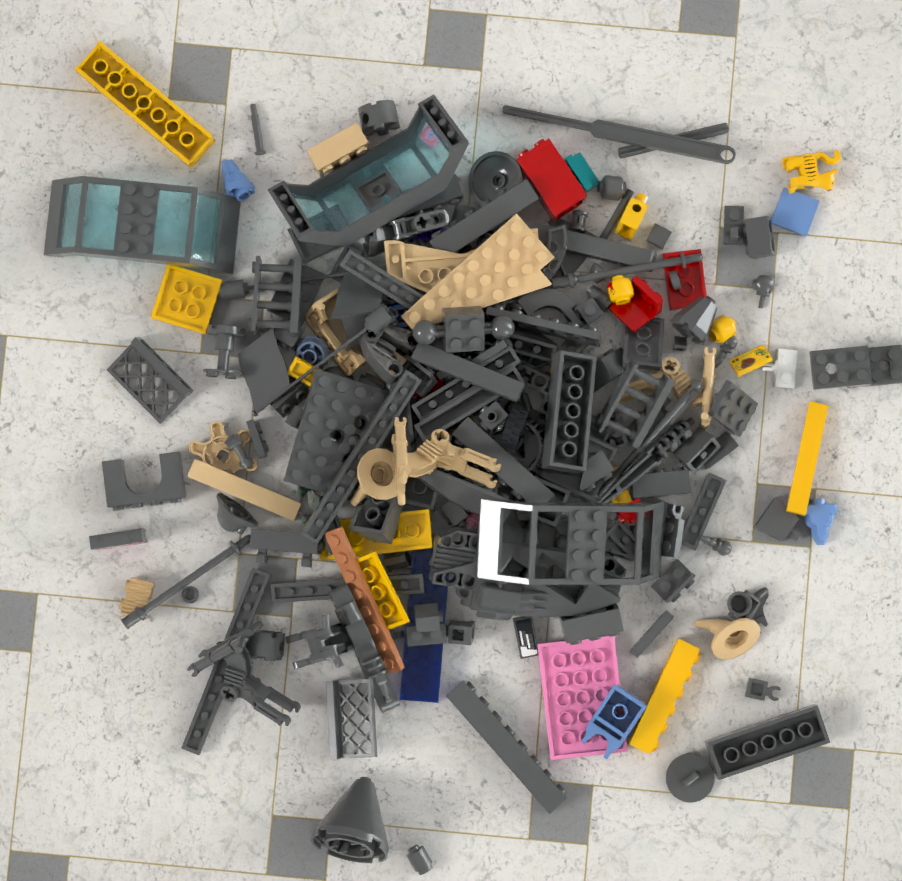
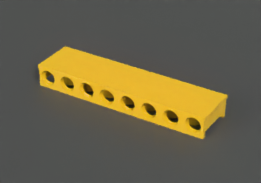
(145, 104)

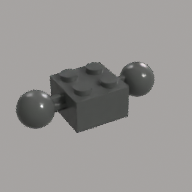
(463, 329)

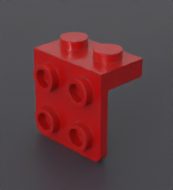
(642, 307)

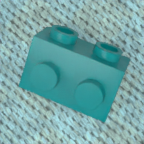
(582, 172)

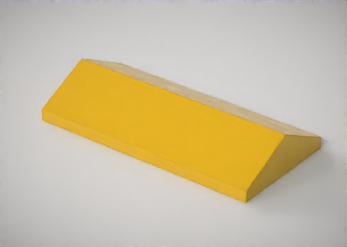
(382, 590)

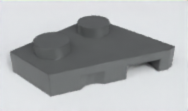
(620, 541)

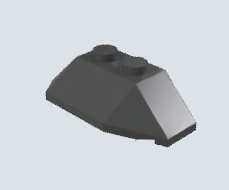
(529, 346)

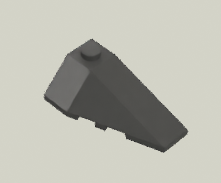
(377, 519)

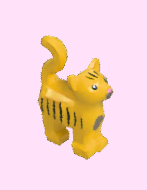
(808, 172)

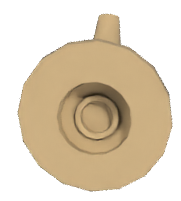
(375, 476)
(731, 637)

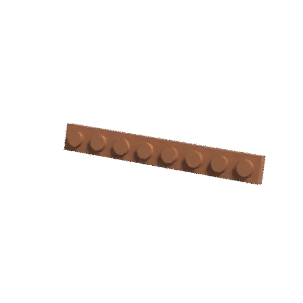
(364, 598)

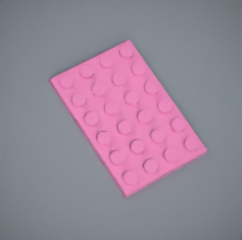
(573, 688)

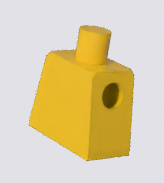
(632, 217)

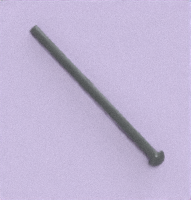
(670, 417)

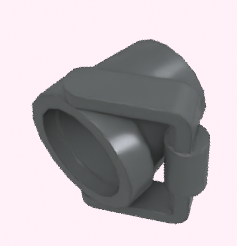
(740, 604)

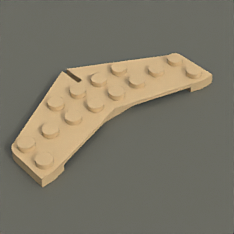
(421, 265)

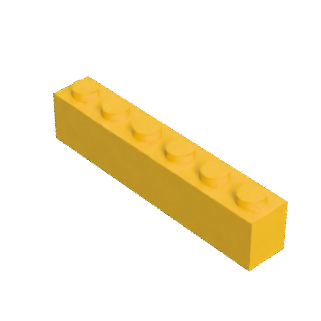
(664, 695)

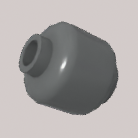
(612, 187)

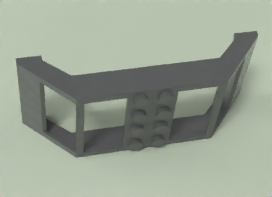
(584, 541)

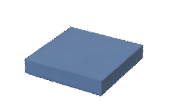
(795, 212)

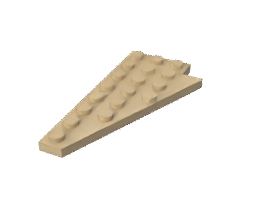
(494, 272)

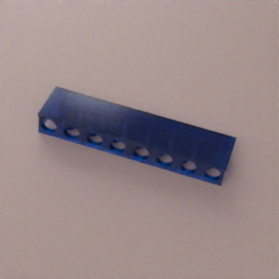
(423, 663)

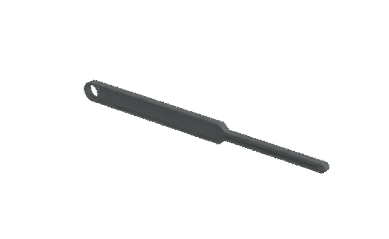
(633, 135)

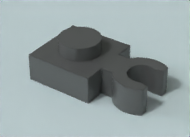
(758, 689)

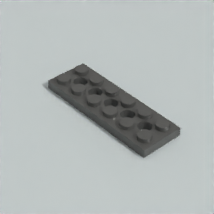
(548, 327)

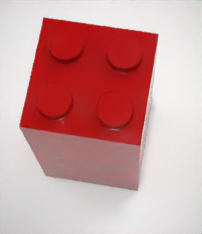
(551, 179)

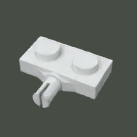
(783, 368)

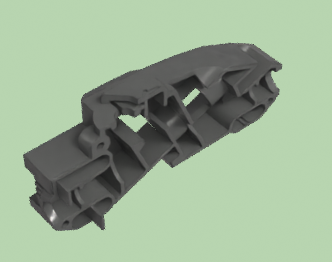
(500, 603)

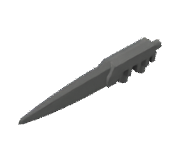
(653, 457)

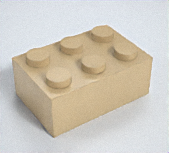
(338, 150)

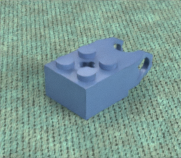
(609, 724)

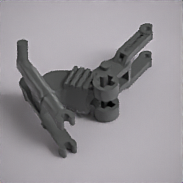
(326, 643)
(239, 676)

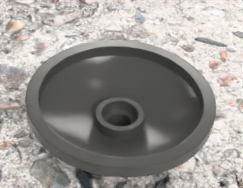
(487, 172)

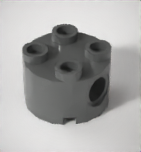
(378, 117)
(266, 645)

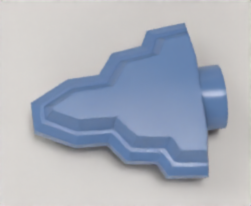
(236, 182)
(819, 518)

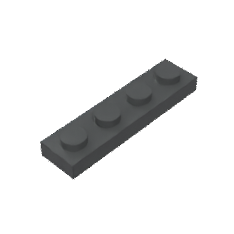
(702, 510)

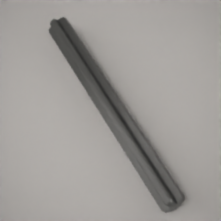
(698, 134)

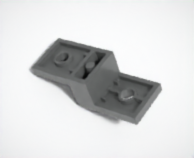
(856, 367)

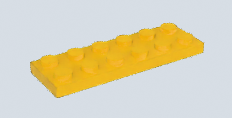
(412, 534)

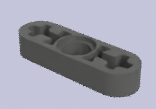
(651, 634)

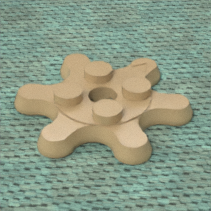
(210, 450)

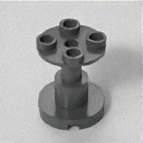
(225, 344)

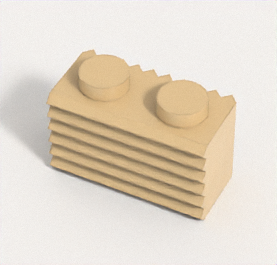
(138, 594)

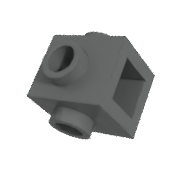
(500, 417)

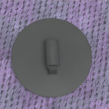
(690, 778)

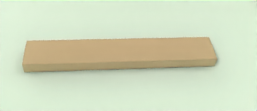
(244, 489)

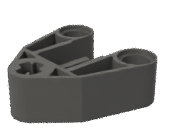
(381, 346)

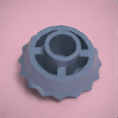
(312, 350)

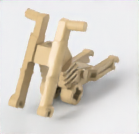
(682, 384)
(433, 455)

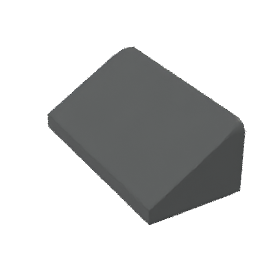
(727, 445)

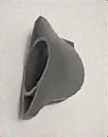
(233, 516)

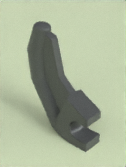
(759, 616)

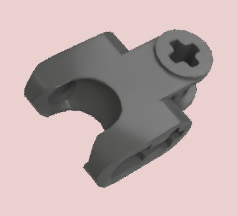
(407, 227)

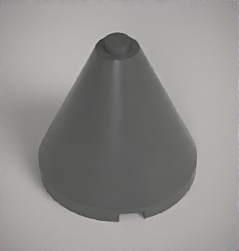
(354, 826)

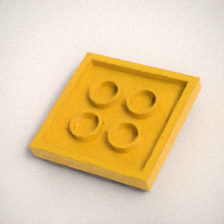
(186, 299)

